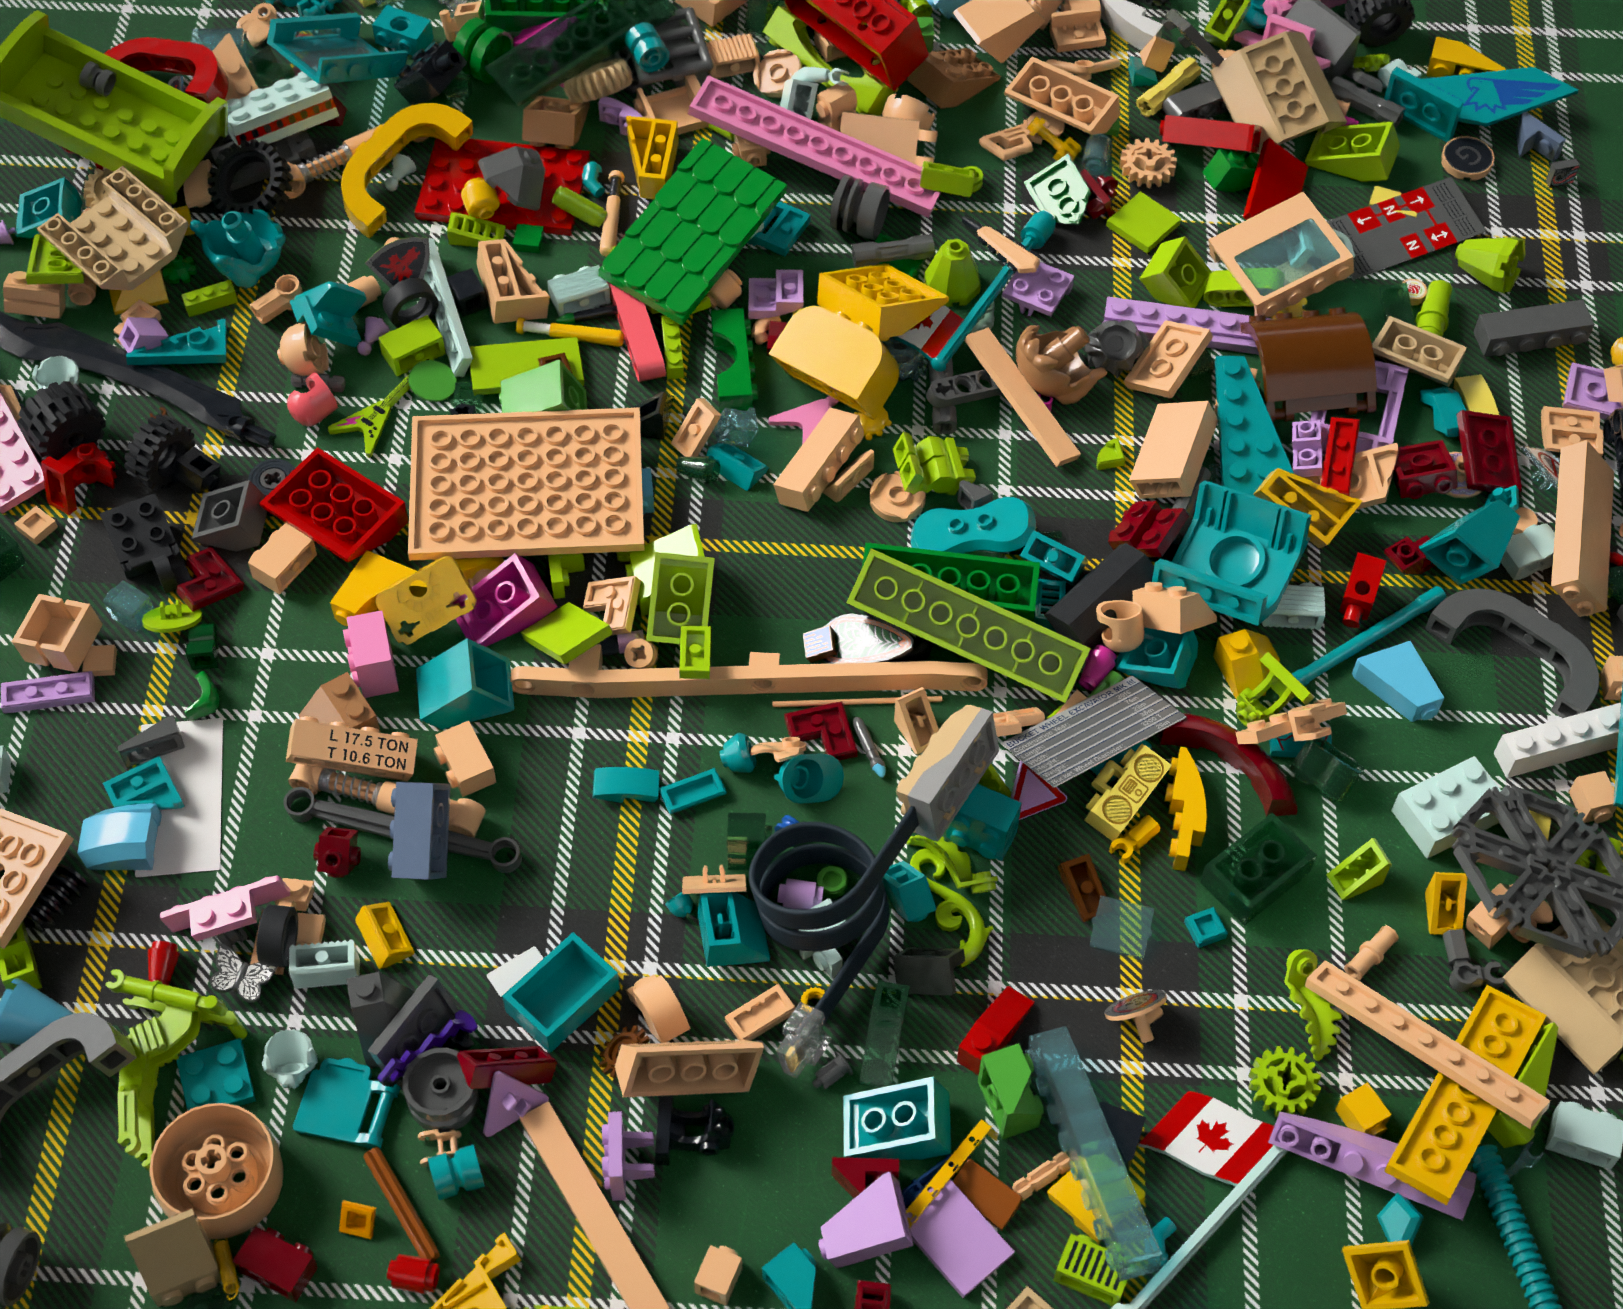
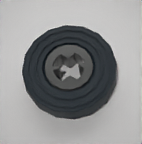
(269, 471)

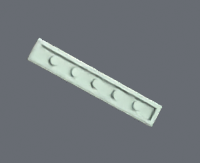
(447, 315)

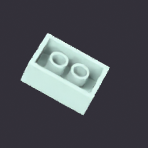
(1438, 803)

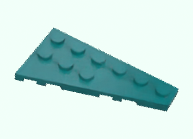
(1246, 432)

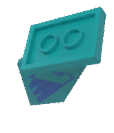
(1472, 98)

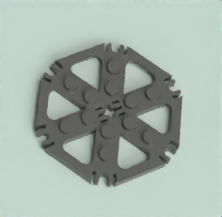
(1543, 869)

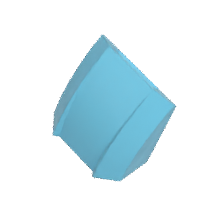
(120, 838)

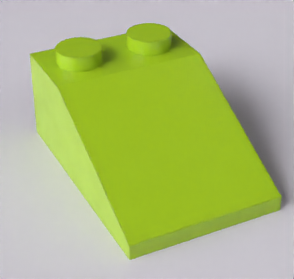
(1356, 151)
(678, 595)

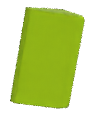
(947, 179)

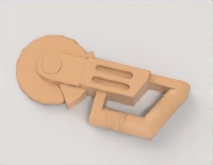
(1017, 139)

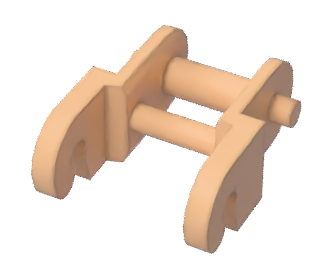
(440, 1137)

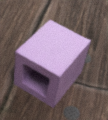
(141, 332)

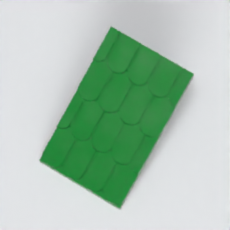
(692, 230)

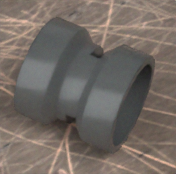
(94, 77)

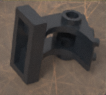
(672, 1125)

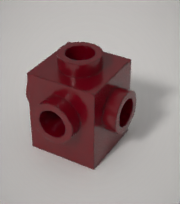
(337, 852)

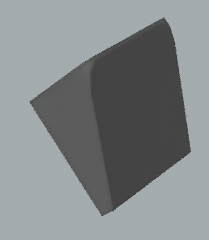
(972, 495)

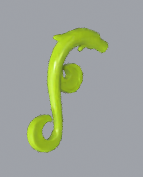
(954, 903)

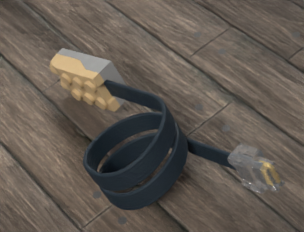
(930, 799)

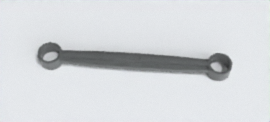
(380, 825)

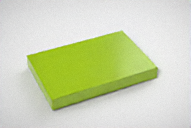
(567, 633)

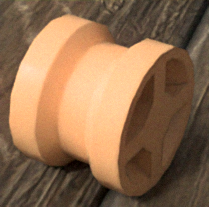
(646, 657)

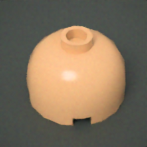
(909, 109)
(302, 351)

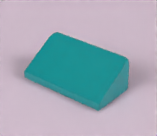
(737, 465)

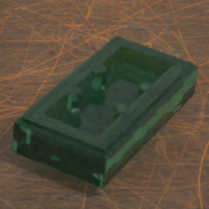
(1396, 302)

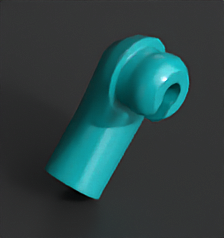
(589, 179)

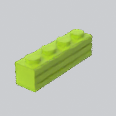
(672, 348)

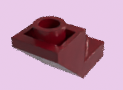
(1408, 556)

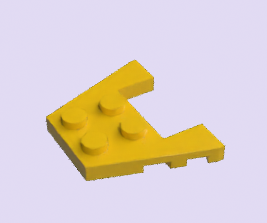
(477, 1289)

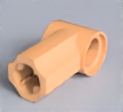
(277, 299)

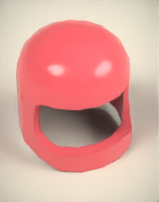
(314, 405)

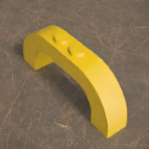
(387, 141)

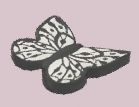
(239, 976)

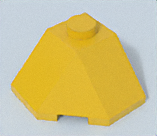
(1239, 659)

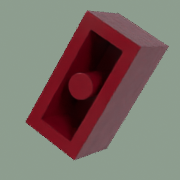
(276, 1263)

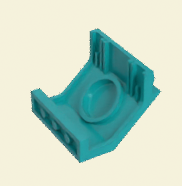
(1237, 552)

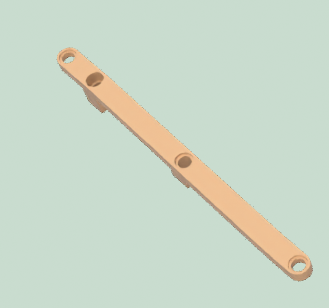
(762, 676)

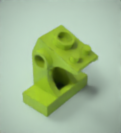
(1282, 682)

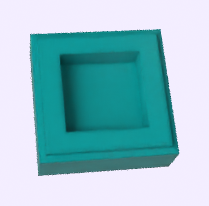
(1205, 927)

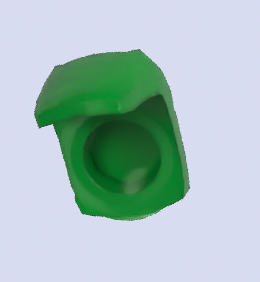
(207, 702)

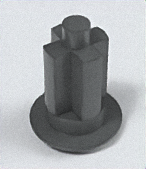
(832, 1071)

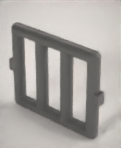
(700, 47)

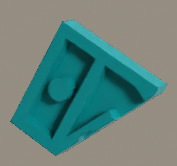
(144, 785)

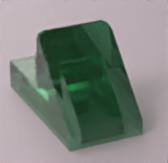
(759, 14)
(267, 70)

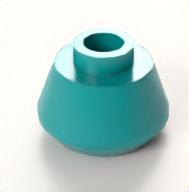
(737, 754)

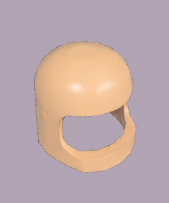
(1127, 630)

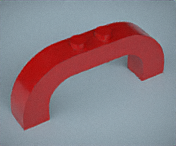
(177, 58)

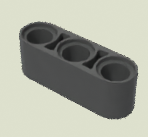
(1196, 102)

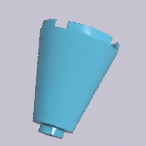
(26, 1013)

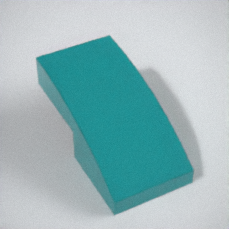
(626, 782)

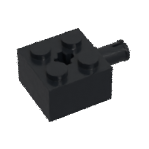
(429, 72)

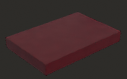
(1488, 451)

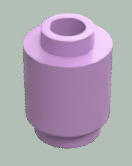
(800, 894)

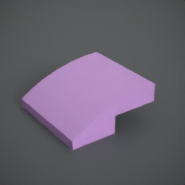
(775, 295)

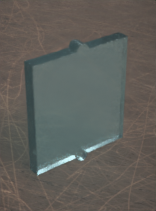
(1121, 927)

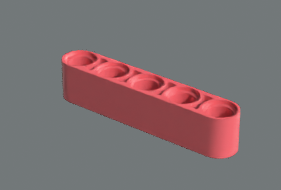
(638, 335)

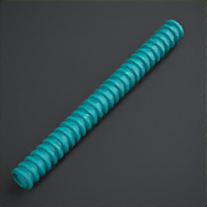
(1514, 1229)

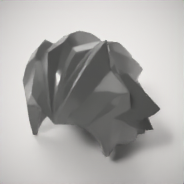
(1115, 346)

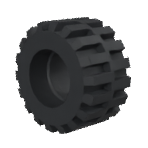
(1379, 19)

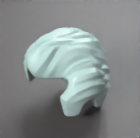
(55, 370)
(289, 1057)

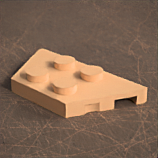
(238, 74)
(1371, 475)

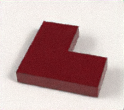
(213, 581)
(827, 723)

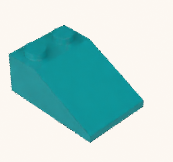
(898, 1121)

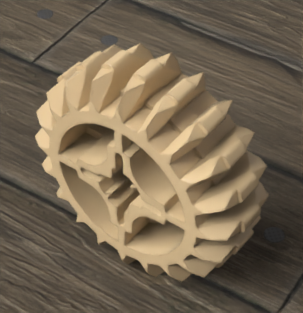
(599, 81)

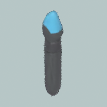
(869, 747)

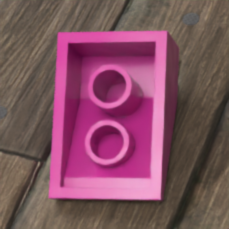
(506, 602)

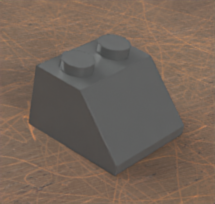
(231, 517)

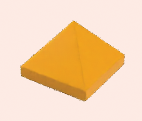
(357, 1219)

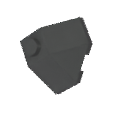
(517, 173)

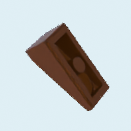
(1082, 885)

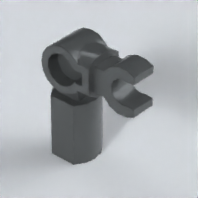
(1465, 974)

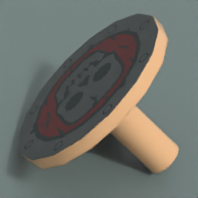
(1142, 1007)

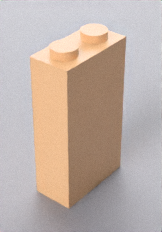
(1174, 450)

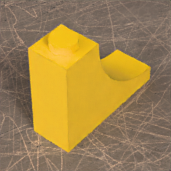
(366, 581)

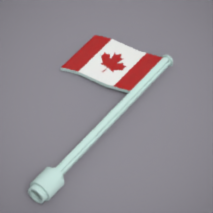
(1217, 1145)

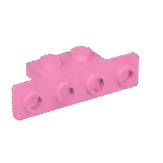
(1275, 25)
(225, 910)

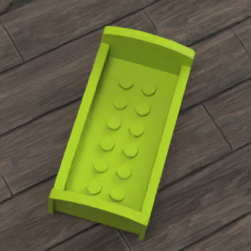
(138, 126)

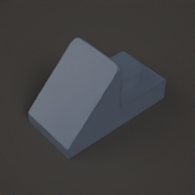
(1536, 135)

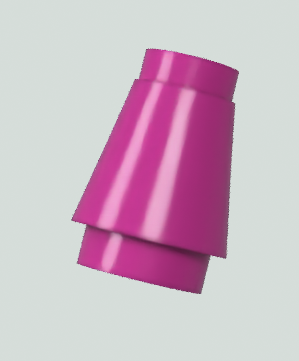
(1097, 666)

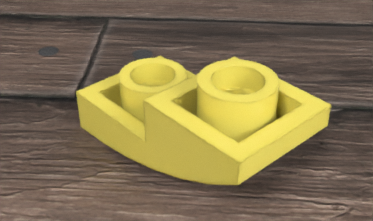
(1476, 394)

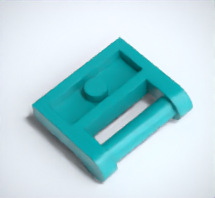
(784, 230)

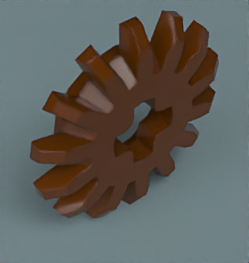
(613, 1047)

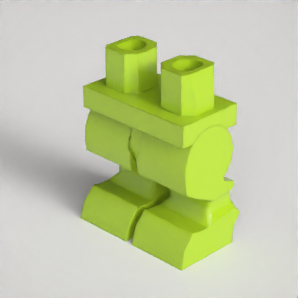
(931, 464)

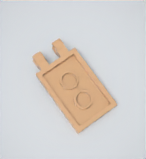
(889, 134)

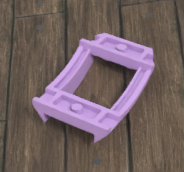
(1389, 381)

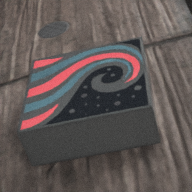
(1562, 172)

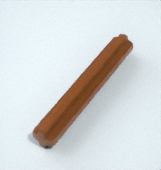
(401, 1204)

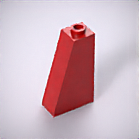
(1211, 133)

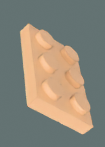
(1168, 359)

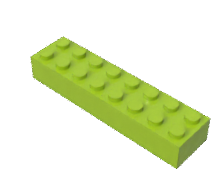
(968, 625)

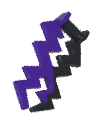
(457, 1029)

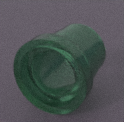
(1204, 364)

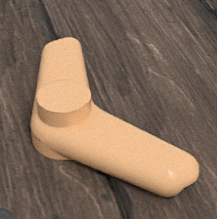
(1085, 68)

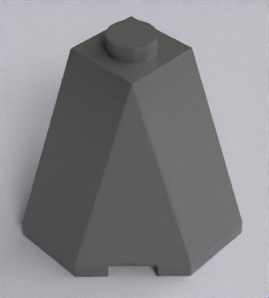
(374, 1004)

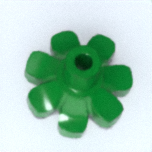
(179, 269)

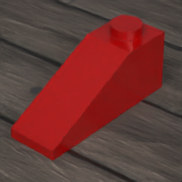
(994, 1028)

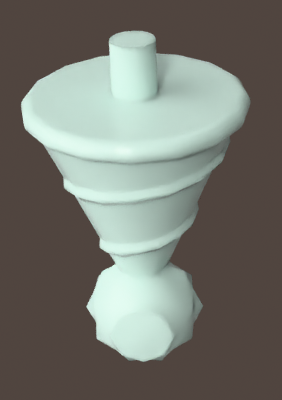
(401, 168)

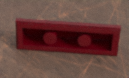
(525, 1064)

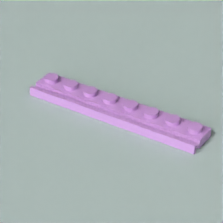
(1150, 316)

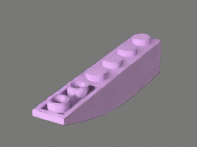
(1359, 1156)

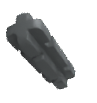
(336, 383)

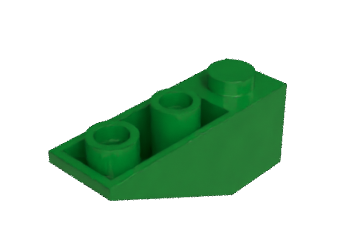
(1231, 170)

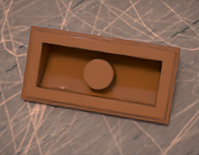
(988, 1194)

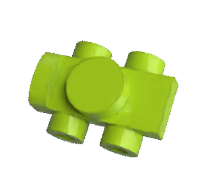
(1371, 62)

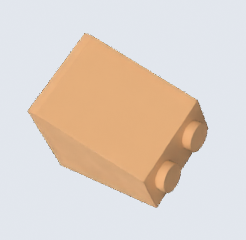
(1000, 24)

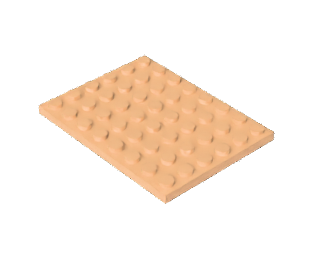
(526, 484)

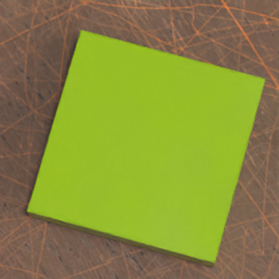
(1143, 222)

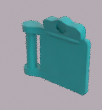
(338, 1102)

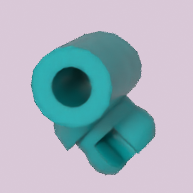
(1161, 1232)

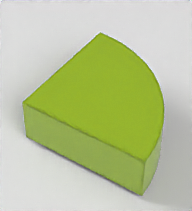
(1111, 455)

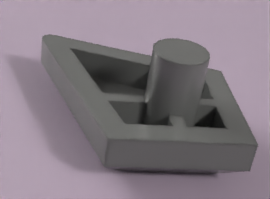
(1368, 81)

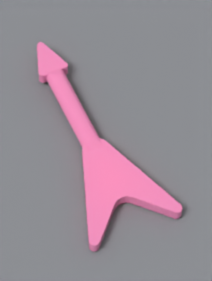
(804, 416)

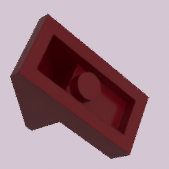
(855, 1172)

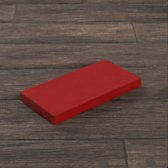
(1275, 180)

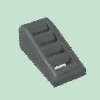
(153, 742)

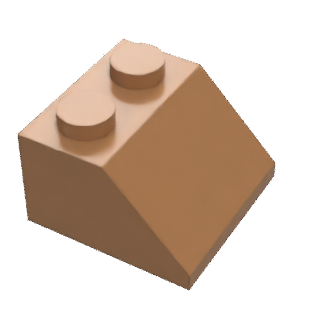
(341, 702)

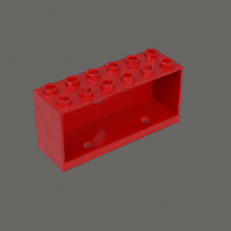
(868, 33)

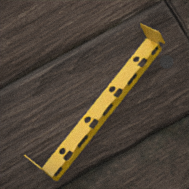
(946, 1172)

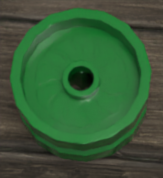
(480, 46)

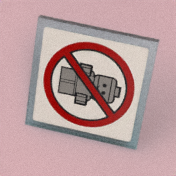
(1546, 463)

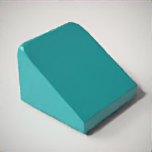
(1140, 74)

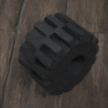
(60, 420)

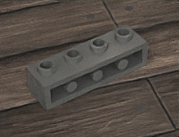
(1533, 328)

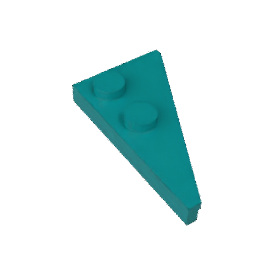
(185, 348)

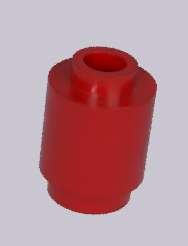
(413, 1274)

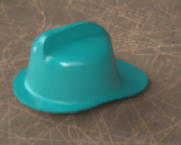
(810, 778)

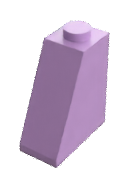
(867, 1225)

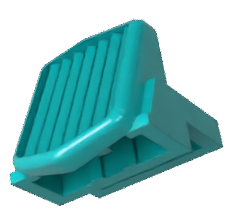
(330, 311)

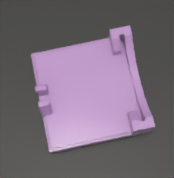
(1040, 289)

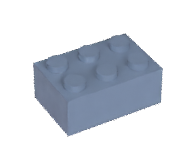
(419, 830)

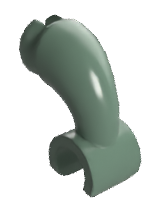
(986, 320)

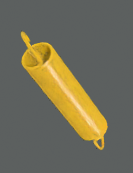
(226, 1267)

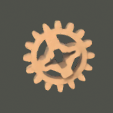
(1148, 163)

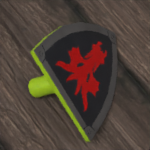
(401, 260)

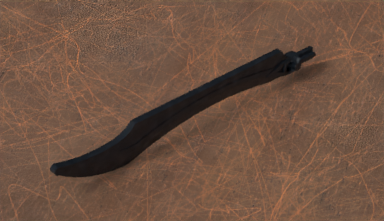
(91, 354)

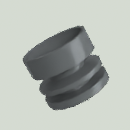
(854, 206)

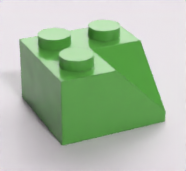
(1005, 1086)

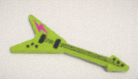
(374, 417)

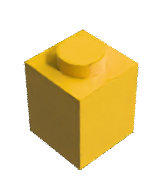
(1364, 1111)

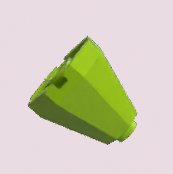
(1492, 260)
(954, 272)

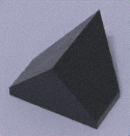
(655, 415)

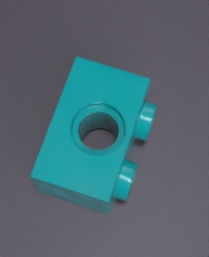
(402, 30)
(1054, 558)

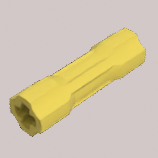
(1176, 80)

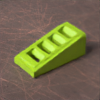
(460, 224)

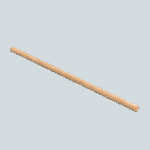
(845, 701)

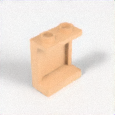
(672, 105)

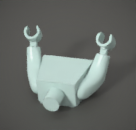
(801, 89)

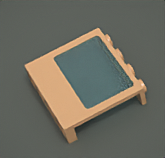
(1283, 255)

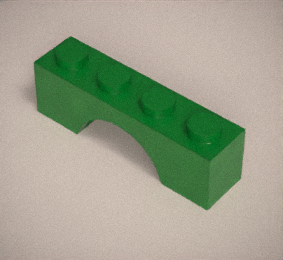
(729, 336)

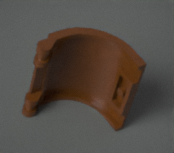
(1314, 362)

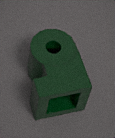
(202, 642)

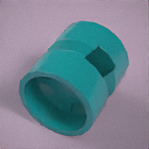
(647, 47)
(456, 1172)

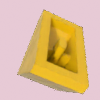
(1446, 902)

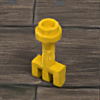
(1063, 148)

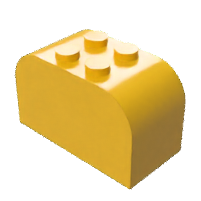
(837, 358)

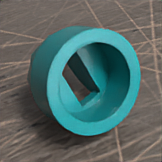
(680, 905)

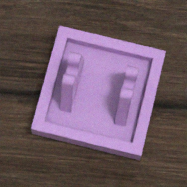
(614, 1165)

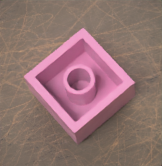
(370, 654)

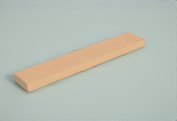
(1022, 397)

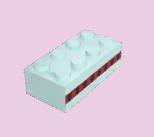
(280, 110)

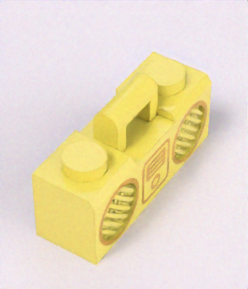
(1136, 782)

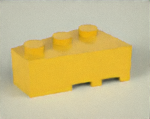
(653, 152)
(1327, 506)

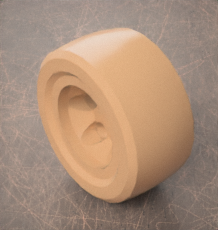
(208, 1137)

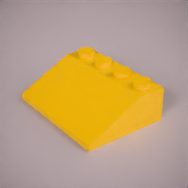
(879, 297)

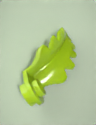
(958, 864)
(1314, 1008)

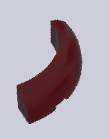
(1252, 759)

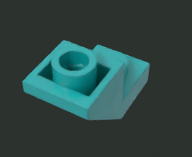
(1445, 405)

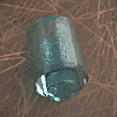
(1097, 154)

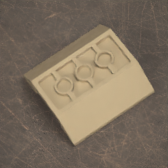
(1278, 88)
(121, 236)
(1577, 995)

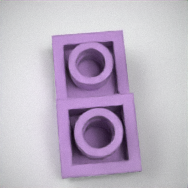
(615, 113)
(1307, 448)

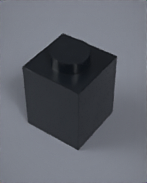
(467, 292)

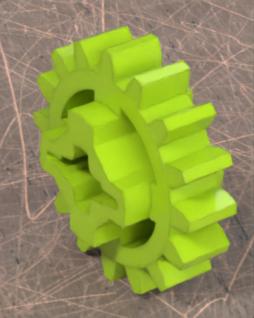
(1298, 1077)

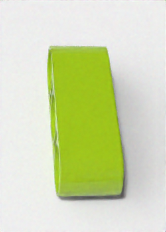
(1225, 291)

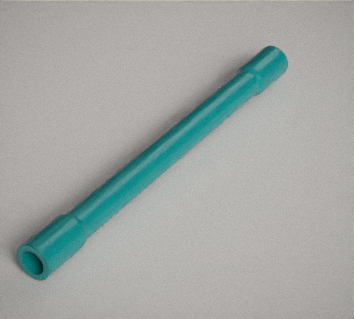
(1420, 605)

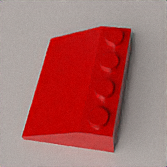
(336, 506)

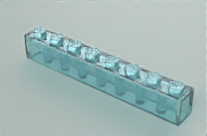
(1094, 1155)

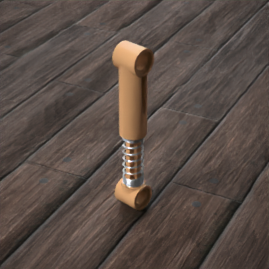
(304, 173)
(464, 813)

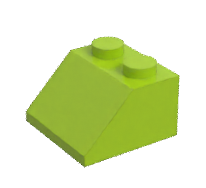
(1176, 274)

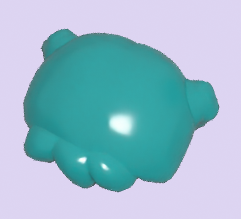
(241, 245)

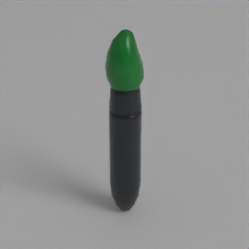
(585, 315)

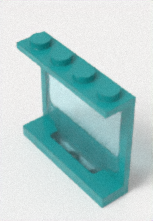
(331, 48)

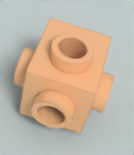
(750, 151)

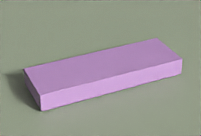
(47, 692)

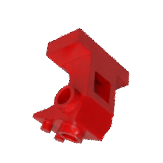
(78, 466)

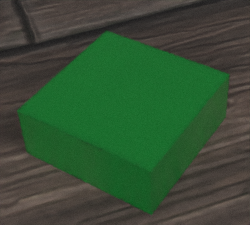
(528, 238)

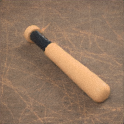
(610, 224)

